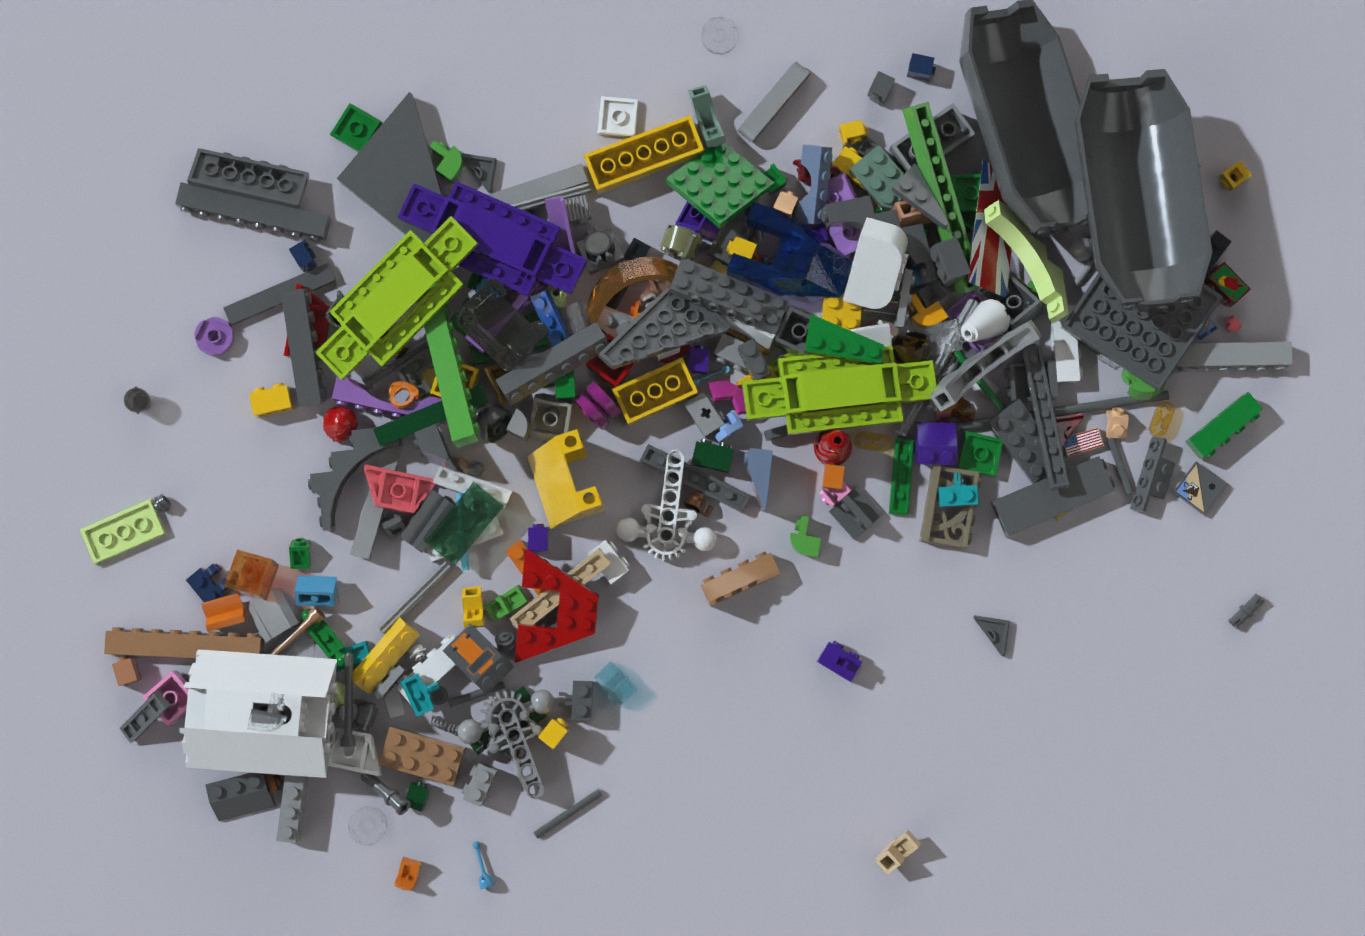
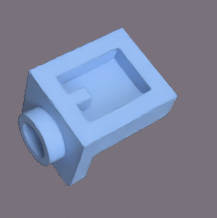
(731, 426)

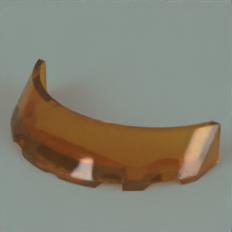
(623, 275)

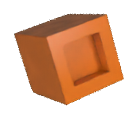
(833, 476)

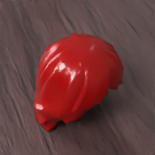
(339, 423)

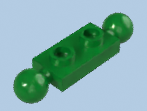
(326, 640)

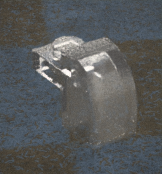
(271, 719)

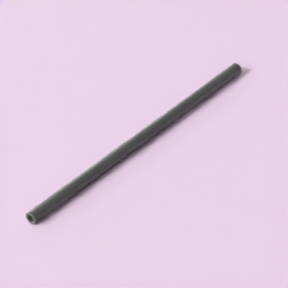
(1071, 409)

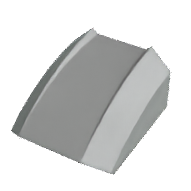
(549, 417)
(274, 615)

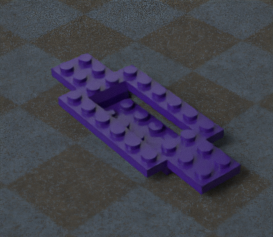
(502, 234)

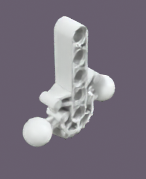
(629, 529)

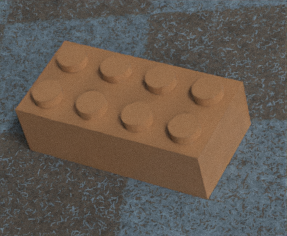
(422, 755)

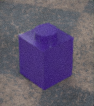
(698, 360)
(538, 538)

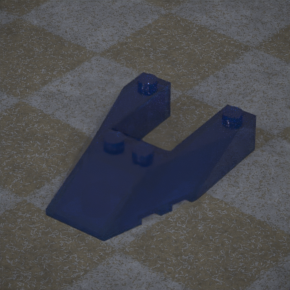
(802, 262)

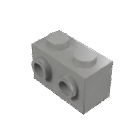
(480, 784)

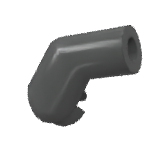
(757, 237)

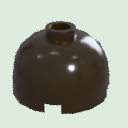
(911, 348)

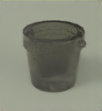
(137, 400)

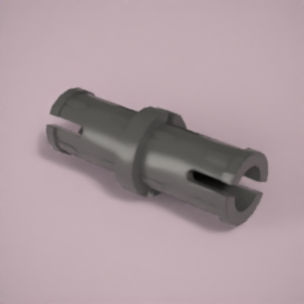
(1246, 611)

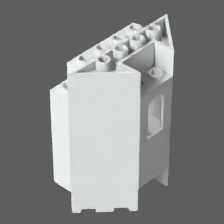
(220, 704)

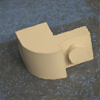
(896, 851)

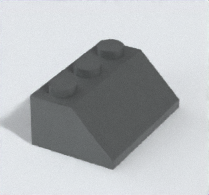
(239, 795)

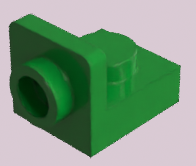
(300, 554)

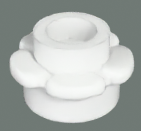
(417, 652)

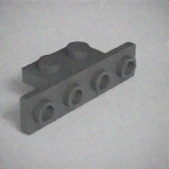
(1154, 475)

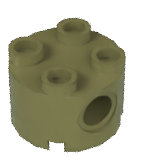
(680, 242)

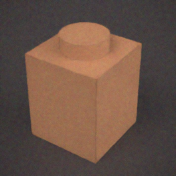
(126, 671)

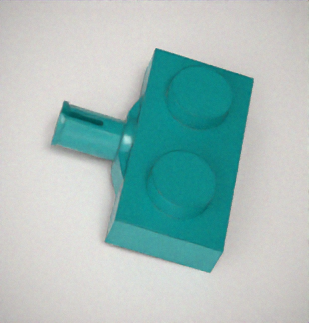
(958, 494)
(419, 694)

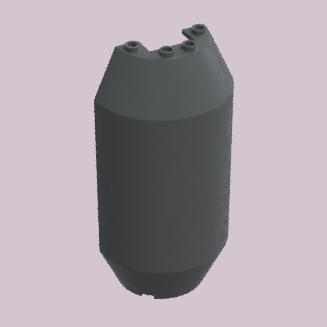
(1026, 113)
(1143, 190)

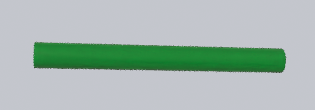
(982, 384)

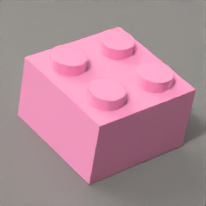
(174, 692)

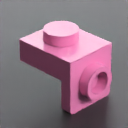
(834, 496)

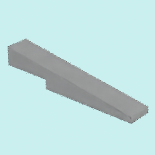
(371, 515)

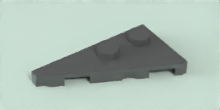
(917, 193)

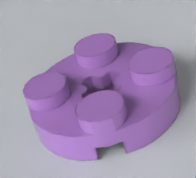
(209, 326)

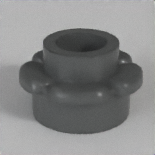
(162, 503)

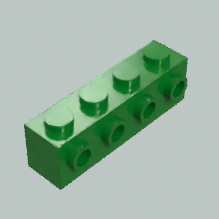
(1224, 425)

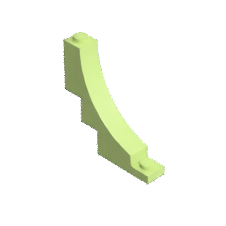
(1045, 275)

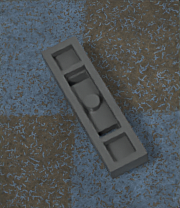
(145, 716)

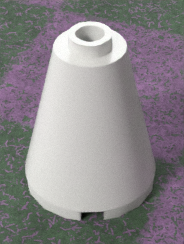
(986, 321)

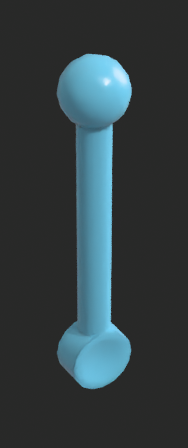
(725, 369)

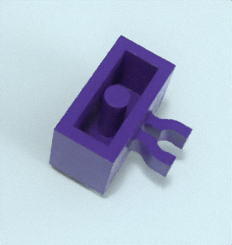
(839, 661)

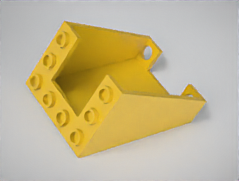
(555, 482)

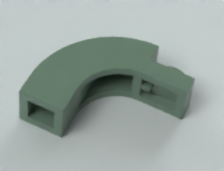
(706, 117)

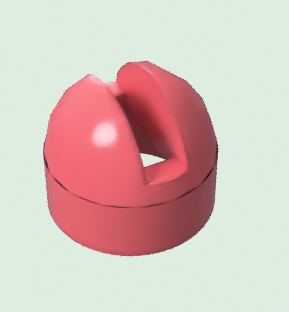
(1232, 324)

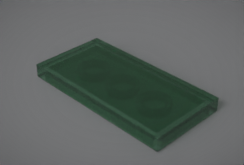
(464, 523)

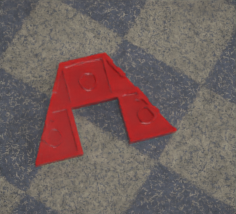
(575, 611)

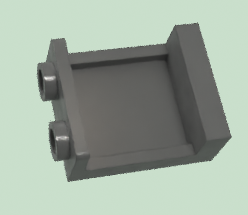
(1018, 383)

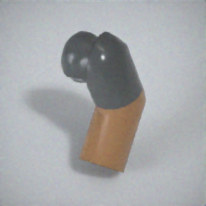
(470, 469)

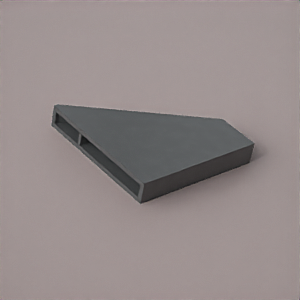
(391, 164)

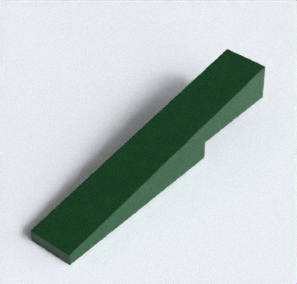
(422, 419)

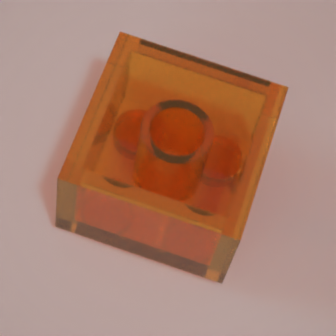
(251, 575)

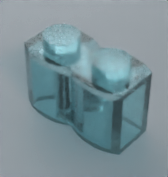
(615, 684)

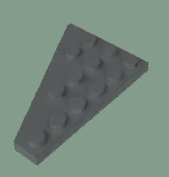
(662, 327)

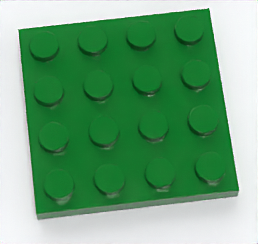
(719, 183)

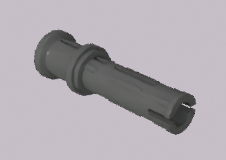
(391, 797)

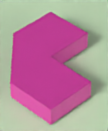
(727, 391)

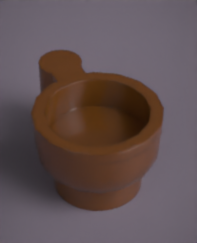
(697, 502)

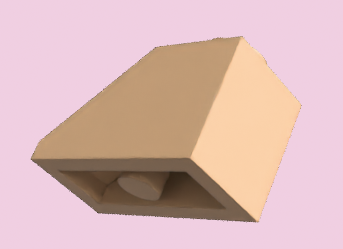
(786, 203)

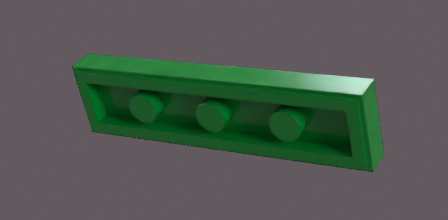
(901, 476)

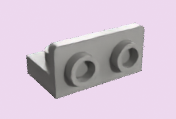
(389, 681)

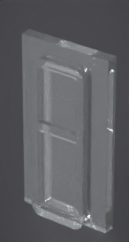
(944, 337)

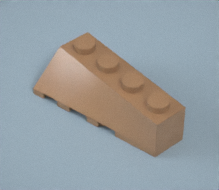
(740, 579)

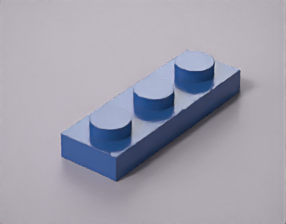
(550, 316)

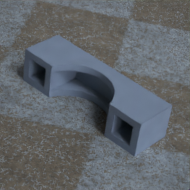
(818, 162)

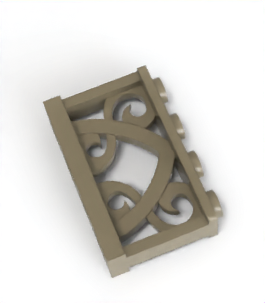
(931, 525)

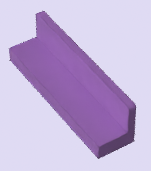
(558, 215)

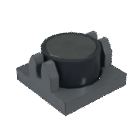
(600, 250)

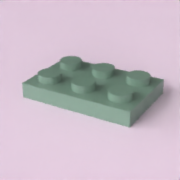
(878, 176)

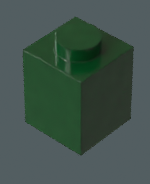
(418, 795)

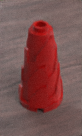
(829, 452)

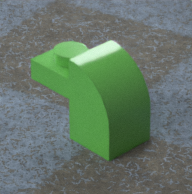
(452, 162)
(1139, 389)
(804, 544)

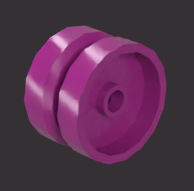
(599, 404)

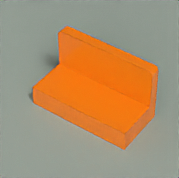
(224, 612)

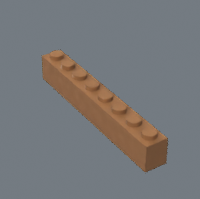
(176, 643)

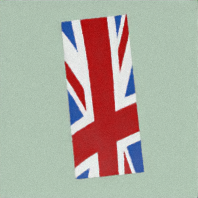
(989, 252)

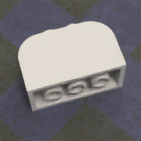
(877, 265)

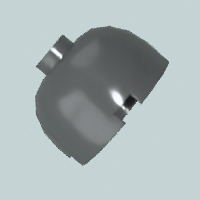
(493, 423)

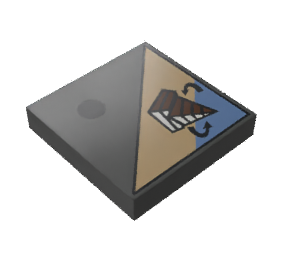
(1199, 488)

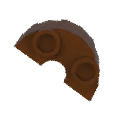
(962, 410)

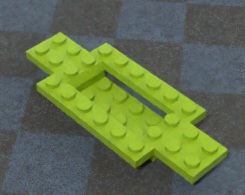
(390, 291)
(831, 382)

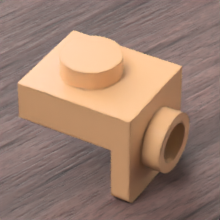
(1117, 423)

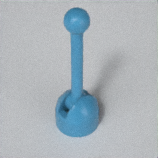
(485, 879)

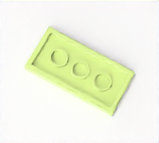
(123, 531)

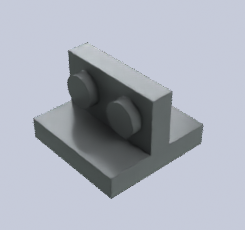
(855, 513)

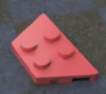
(397, 489)

